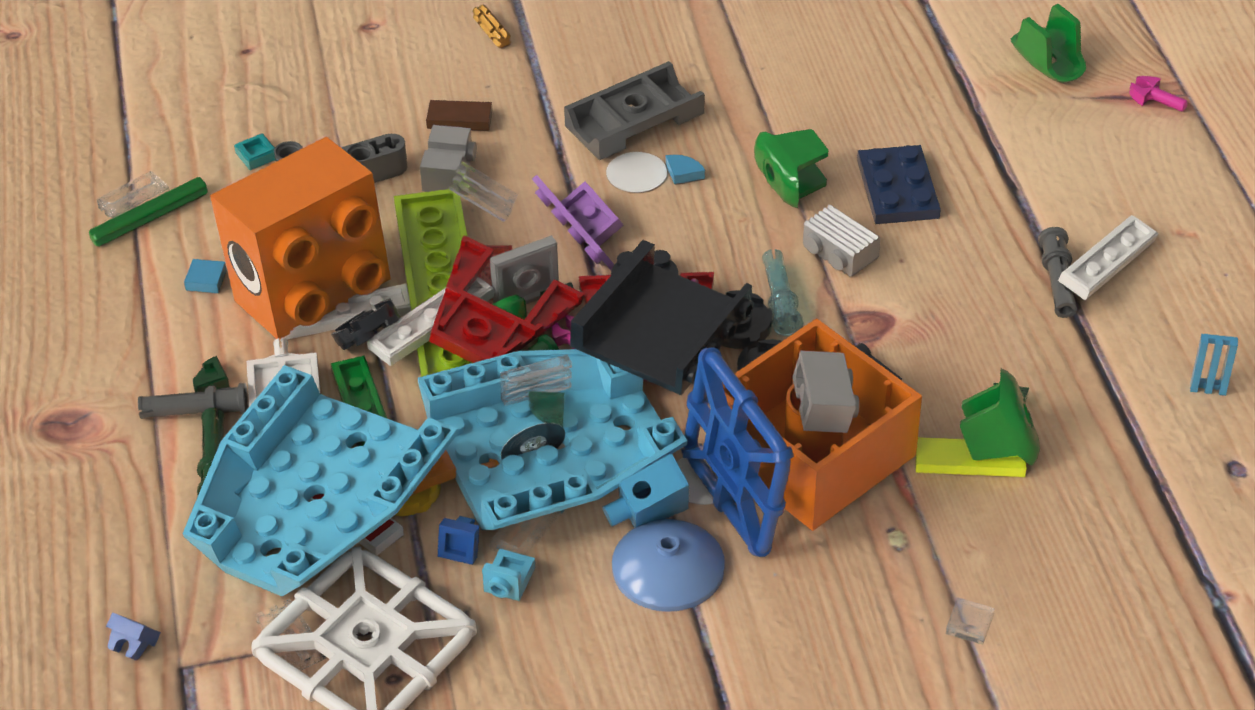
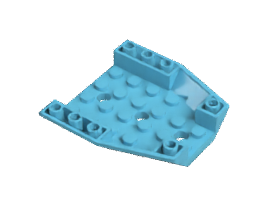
(283, 455)
(547, 478)

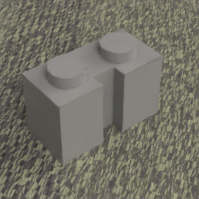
(445, 152)
(825, 391)

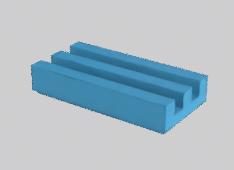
(1210, 382)

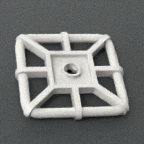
(364, 614)

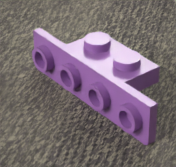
(588, 215)

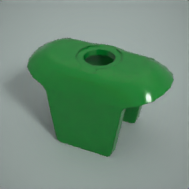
(1058, 40)
(790, 163)
(999, 423)

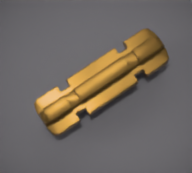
(491, 26)

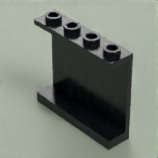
(656, 321)

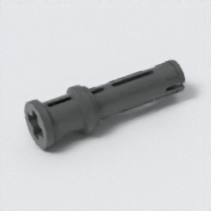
(1056, 260)
(226, 399)

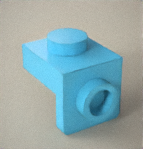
(508, 574)

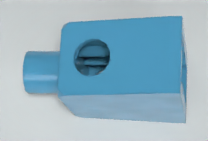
(650, 494)

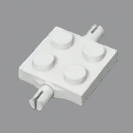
(262, 371)

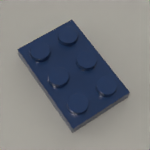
(898, 184)

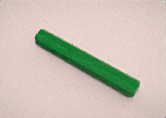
(148, 211)

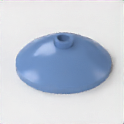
(668, 565)

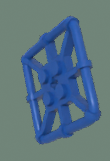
(734, 453)

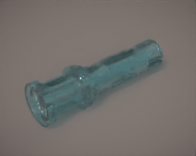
(782, 300)

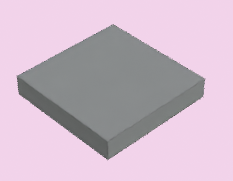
(525, 270)

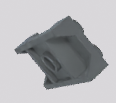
(607, 120)

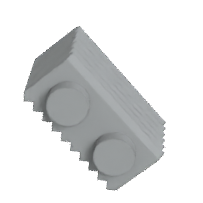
(840, 240)

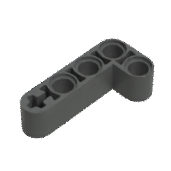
(381, 155)

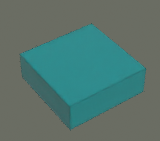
(255, 151)

